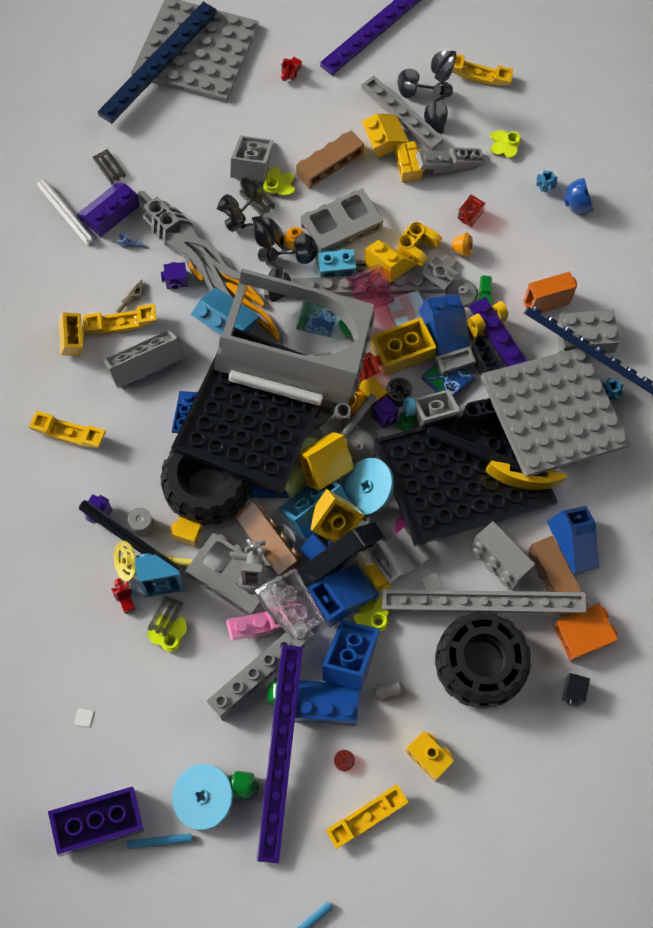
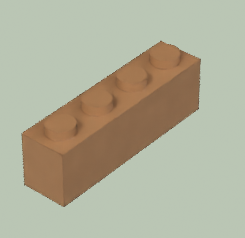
(329, 159)
(259, 528)
(553, 567)

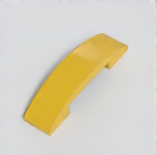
(482, 74)
(120, 322)
(66, 431)
(502, 472)
(367, 816)

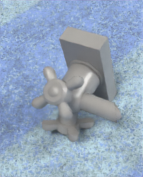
(253, 568)

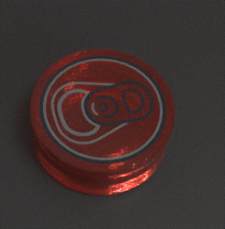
(344, 760)

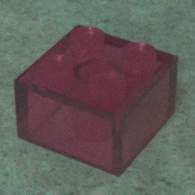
(371, 286)

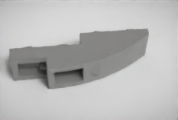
(449, 162)

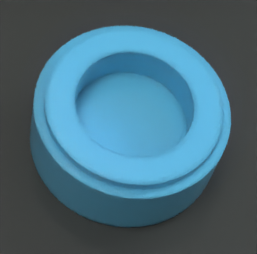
(409, 406)

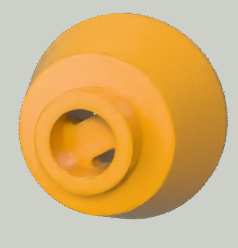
(290, 236)
(463, 244)
(357, 402)

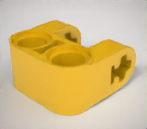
(413, 241)
(477, 325)

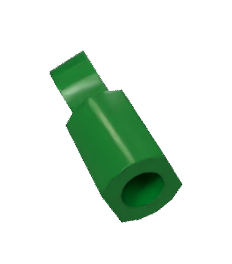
(485, 288)

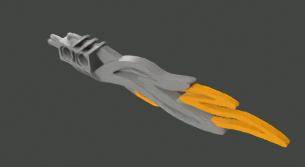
(187, 238)

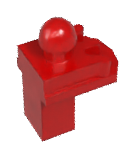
(290, 68)
(123, 594)

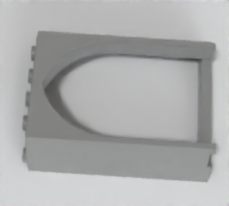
(325, 375)

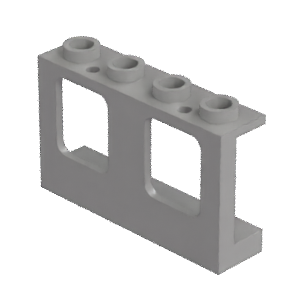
(348, 230)
(224, 583)

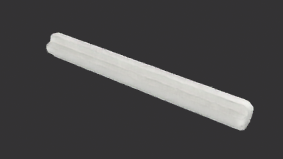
(64, 210)
(275, 387)

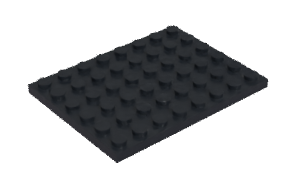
(245, 427)
(448, 489)

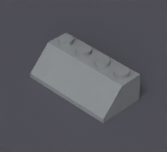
(144, 358)

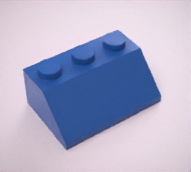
(326, 703)

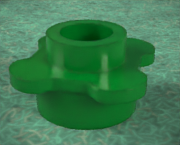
(403, 426)

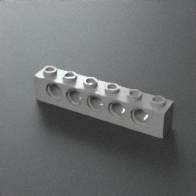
(254, 675)

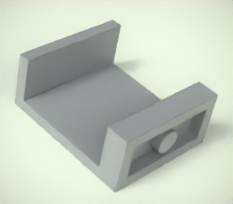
(397, 556)

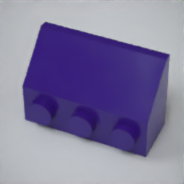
(109, 208)

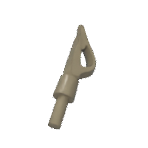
(131, 296)

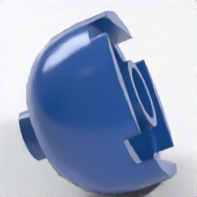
(578, 197)

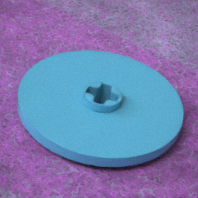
(381, 482)
(218, 794)

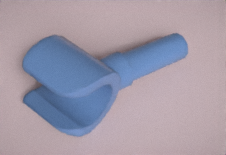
(125, 241)

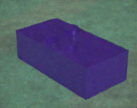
(95, 821)

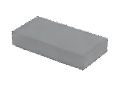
(455, 361)

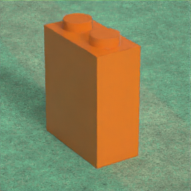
(551, 292)
(585, 632)

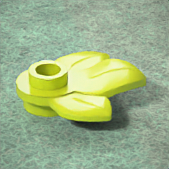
(503, 143)
(280, 181)
(370, 613)
(176, 633)

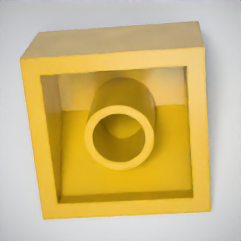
(384, 133)
(392, 260)
(334, 516)

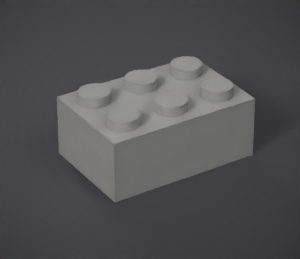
(595, 326)
(502, 556)

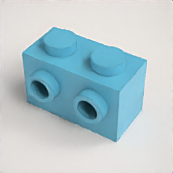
(336, 263)

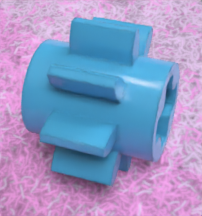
(546, 181)
(616, 386)

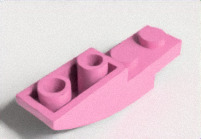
(252, 626)

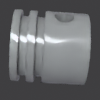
(141, 522)

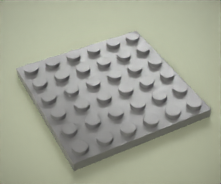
(210, 60)
(554, 411)

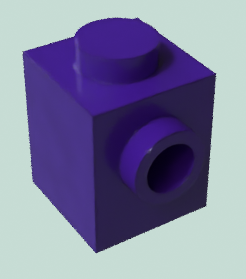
(174, 275)
(384, 412)
(101, 503)

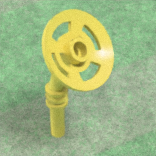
(127, 559)

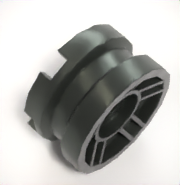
(399, 384)

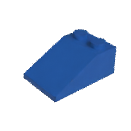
(446, 323)
(350, 655)

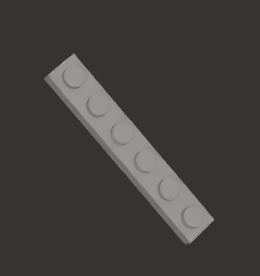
(408, 118)

